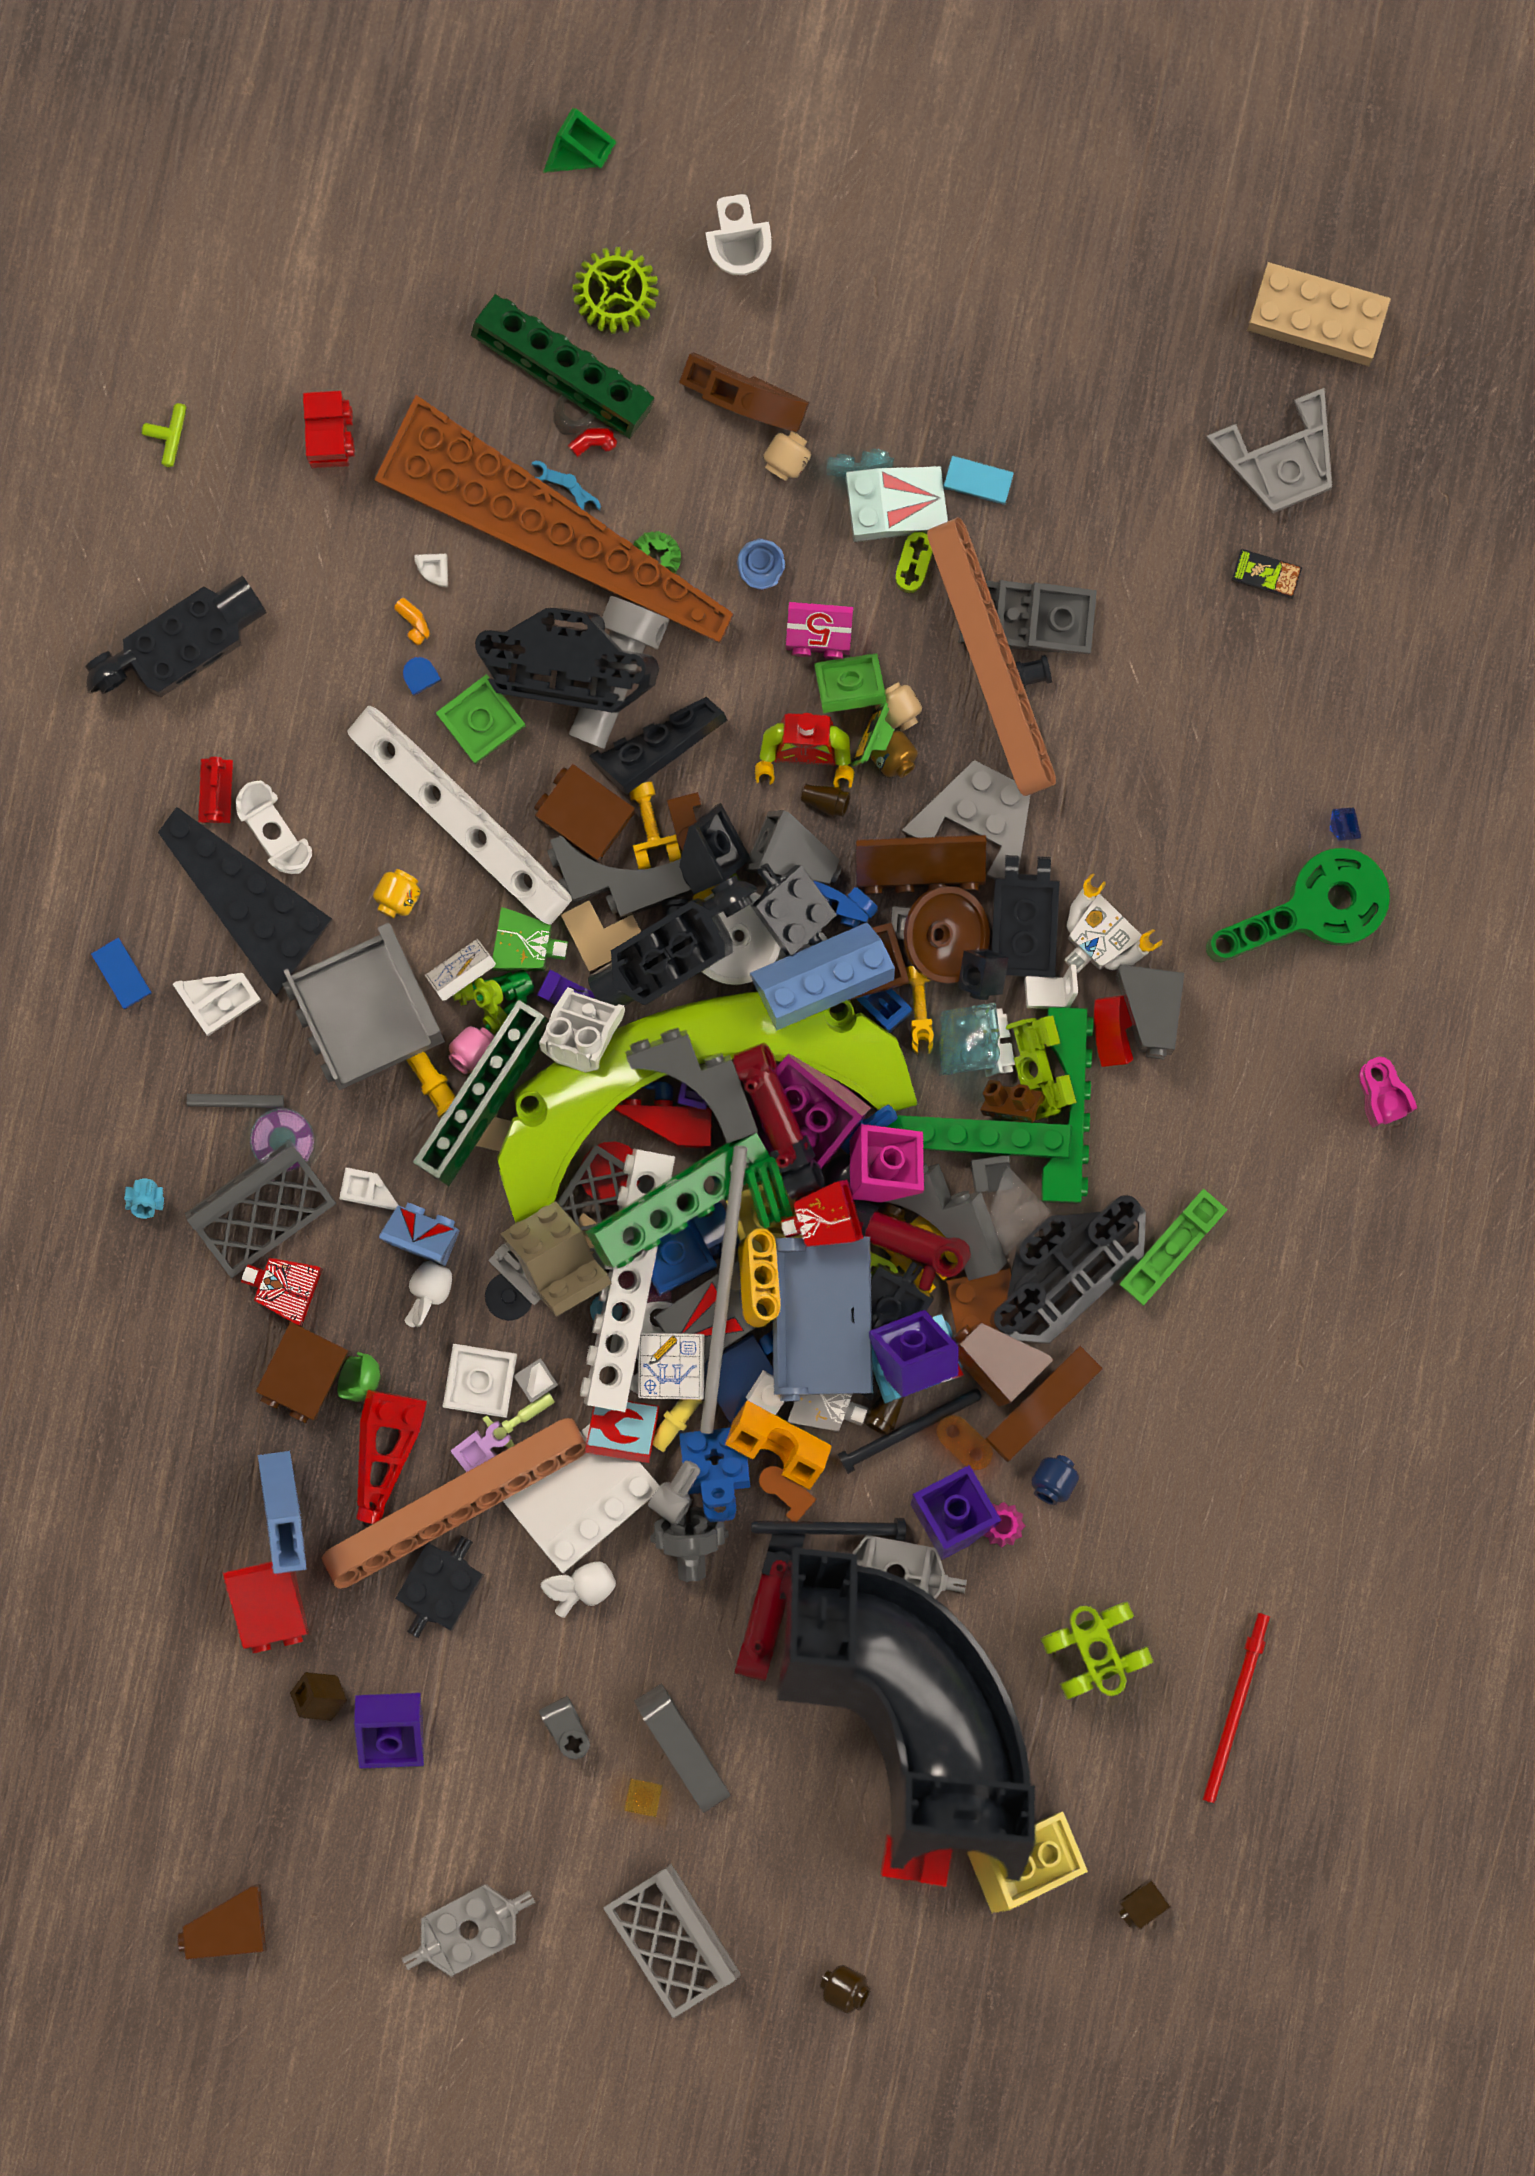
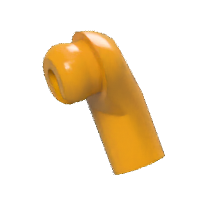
(415, 618)

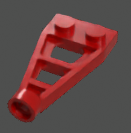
(393, 1412)

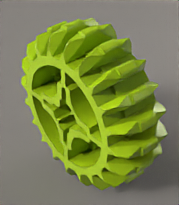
(606, 302)

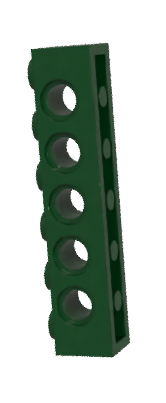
(567, 381)
(482, 1094)

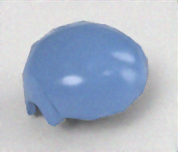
(760, 563)

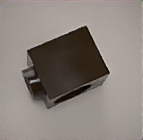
(1143, 1905)

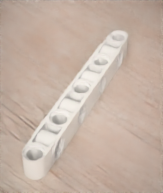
(459, 815)

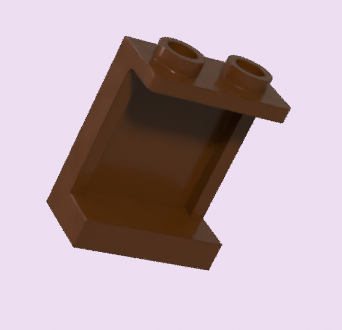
(584, 812)
(301, 1372)

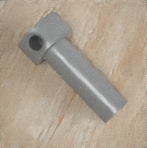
(631, 630)

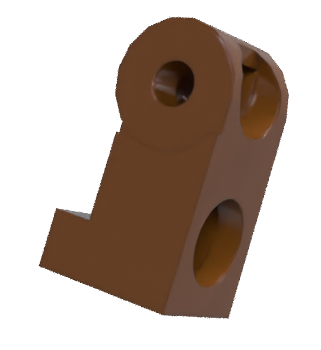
(683, 815)

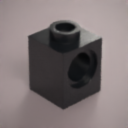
(983, 973)

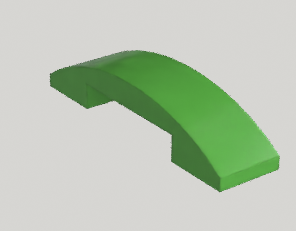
(1173, 1247)

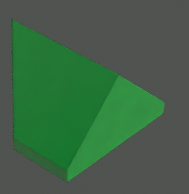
(579, 145)

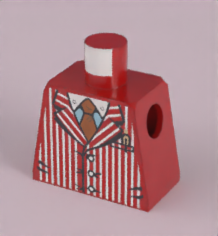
(284, 1287)

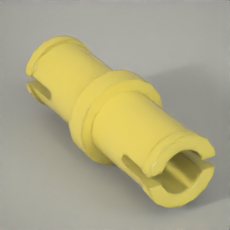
(674, 1422)

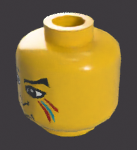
(396, 893)

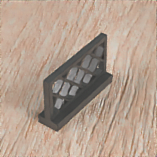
(243, 1186)
(644, 1186)

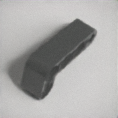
(682, 1748)

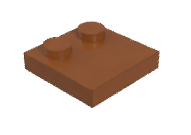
(977, 1298)

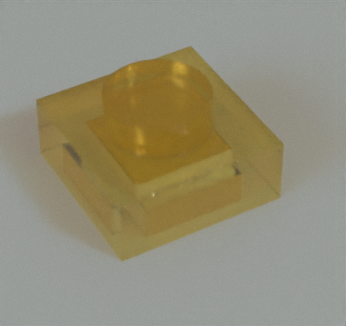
(643, 1797)

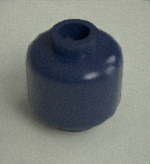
(1055, 1480)

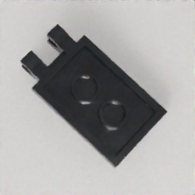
(1026, 919)

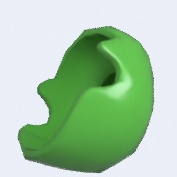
(358, 1377)

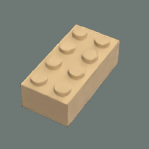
(1318, 314)

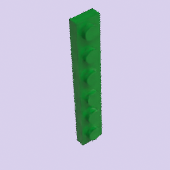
(990, 1136)

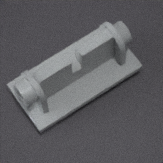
(510, 1268)

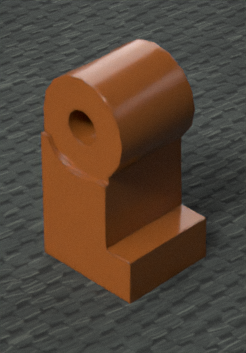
(788, 1491)

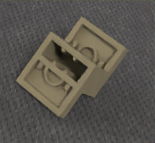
(556, 1258)

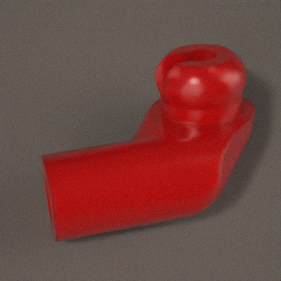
(593, 437)

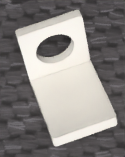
(1051, 991)

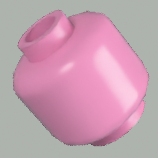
(469, 1048)

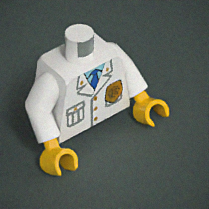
(1103, 933)

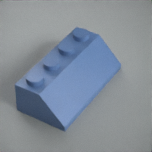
(823, 975)

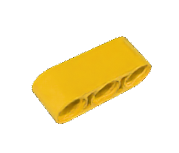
(752, 1291)

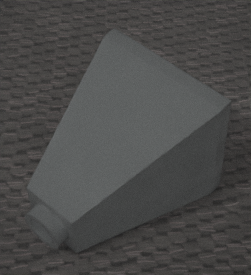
(788, 843)

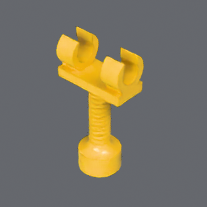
(643, 795)
(921, 1026)

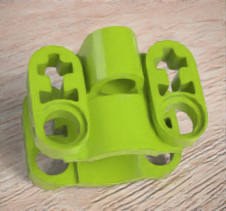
(1110, 1663)

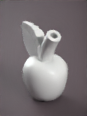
(430, 1285)
(589, 1583)

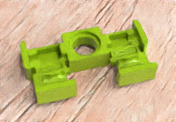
(1031, 1039)

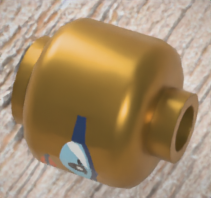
(897, 758)

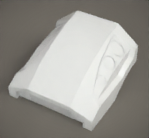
(580, 1030)

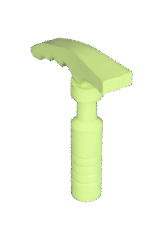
(523, 1416)

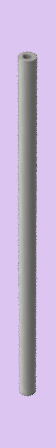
(723, 1289)

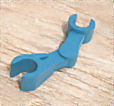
(569, 482)

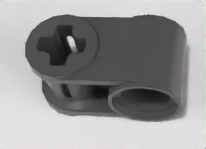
(563, 1723)

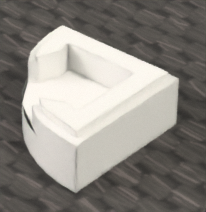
(433, 568)

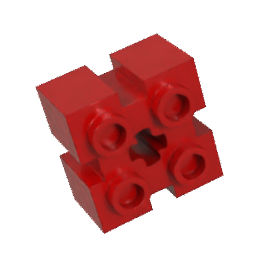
(326, 429)
(926, 1868)

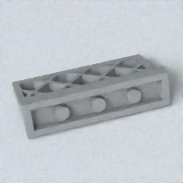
(698, 1932)

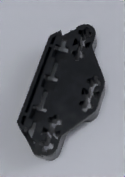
(574, 655)
(1068, 1262)

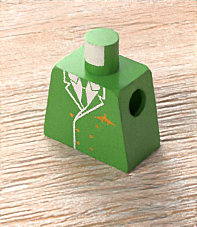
(524, 943)

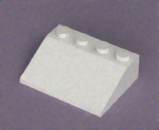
(581, 1504)

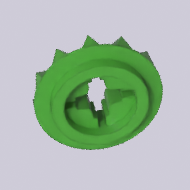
(661, 542)

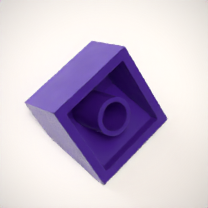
(915, 1353)
(955, 1512)
(389, 1730)

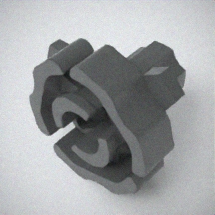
(689, 1542)

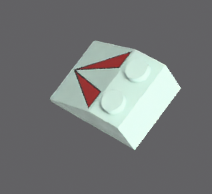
(895, 501)

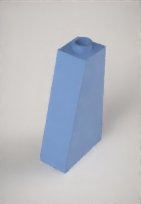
(282, 1512)

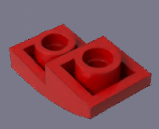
(1110, 1023)

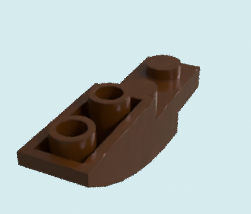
(743, 394)

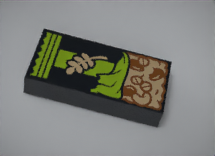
(1266, 573)

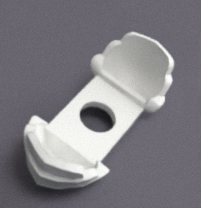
(256, 807)

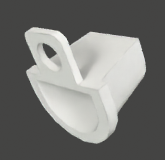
(740, 244)

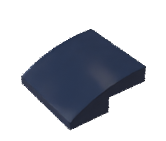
(739, 1372)

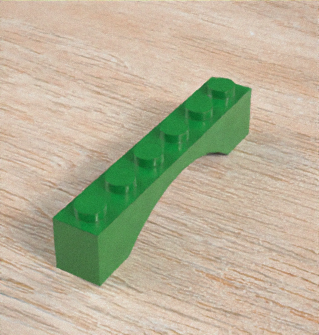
(1063, 1177)

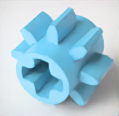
(144, 1198)

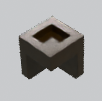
(318, 1696)

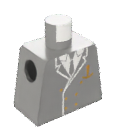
(826, 1411)

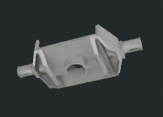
(920, 1563)
(441, 1933)

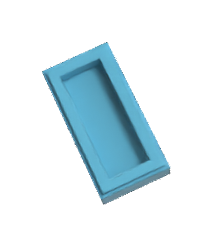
(978, 480)

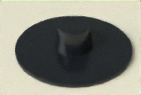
(505, 1299)

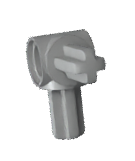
(672, 1498)

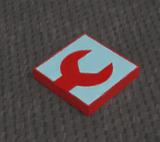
(623, 1434)

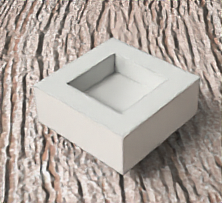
(763, 1394)

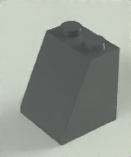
(1153, 1007)

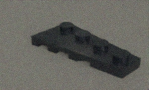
(646, 754)

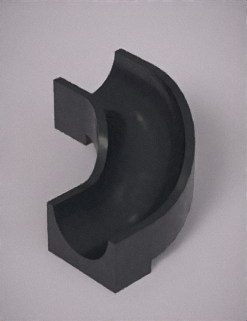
(926, 1695)

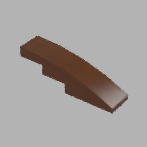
(1043, 1403)

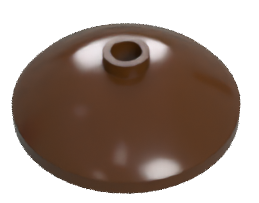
(959, 926)

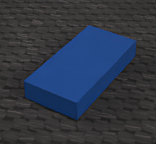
(121, 973)

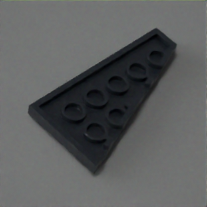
(258, 910)

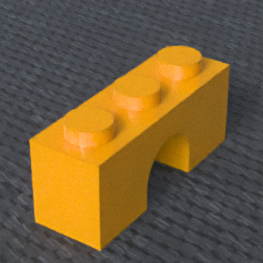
(800, 1452)

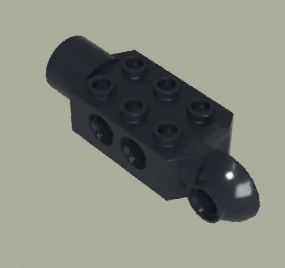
(180, 640)
(672, 948)

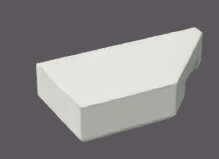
(366, 1189)

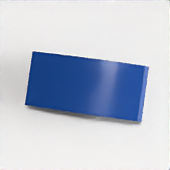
(847, 910)

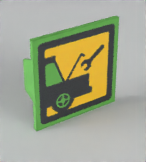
(875, 736)

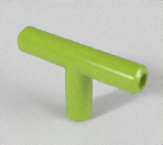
(170, 434)

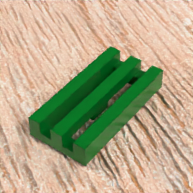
(776, 1214)

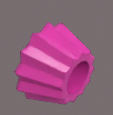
(1009, 1528)

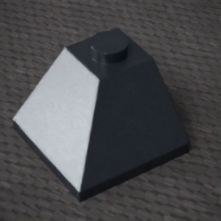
(711, 851)

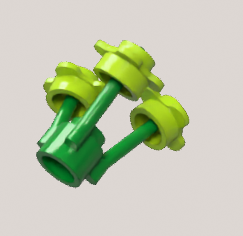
(490, 994)

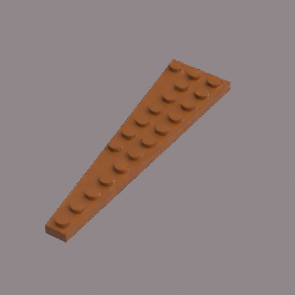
(480, 487)

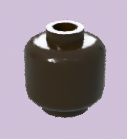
(845, 1989)

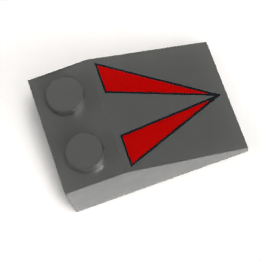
(696, 1313)

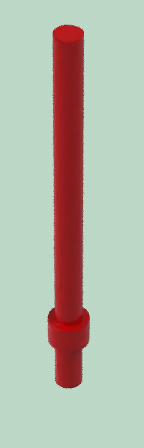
(1254, 1647)

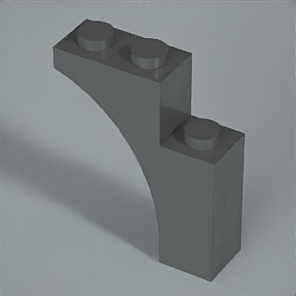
(630, 889)
(713, 1081)
(959, 1217)

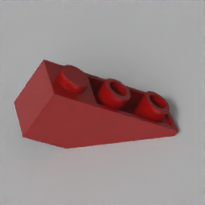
(678, 1125)

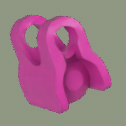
(1384, 1099)

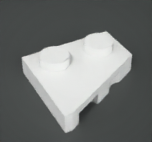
(217, 999)

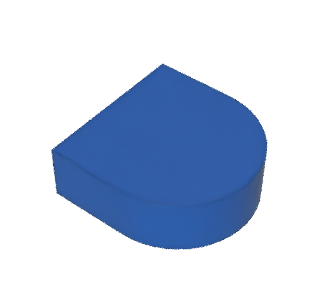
(420, 675)
(863, 902)

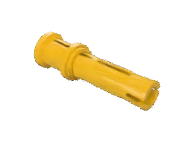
(432, 1082)

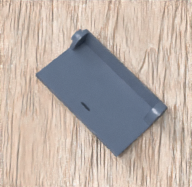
(814, 1333)

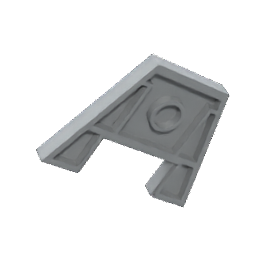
(1288, 468)
(982, 804)

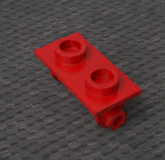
(215, 790)

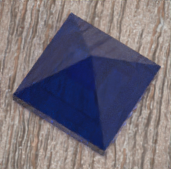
(1345, 824)

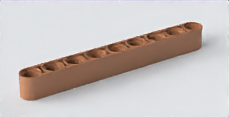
(991, 656)
(454, 1503)

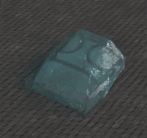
(969, 1039)

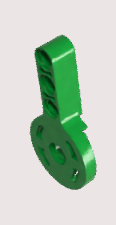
(1310, 908)

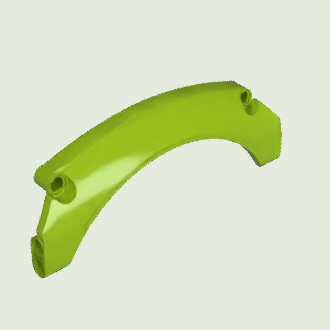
(574, 1101)

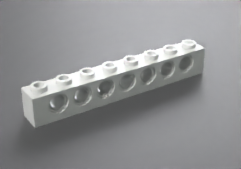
(615, 1394)

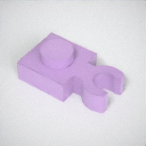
(478, 1449)

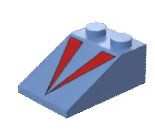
(420, 1234)

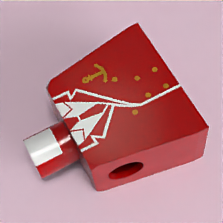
(825, 1217)

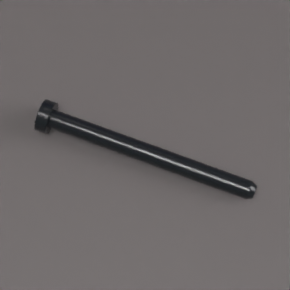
(908, 1430)
(895, 1529)

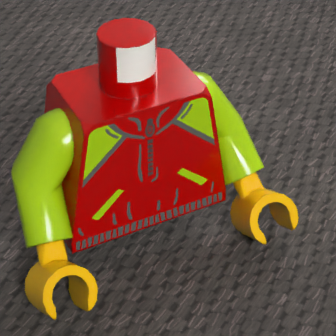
(805, 740)

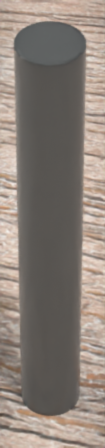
(235, 1100)

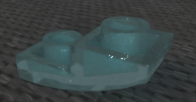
(870, 460)

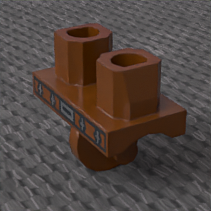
(1011, 1103)

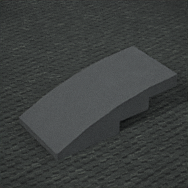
(1044, 616)

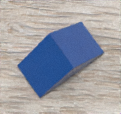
(886, 1008)

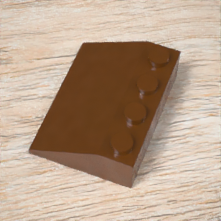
(920, 863)

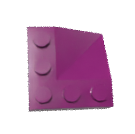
(821, 1108)

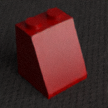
(266, 1606)

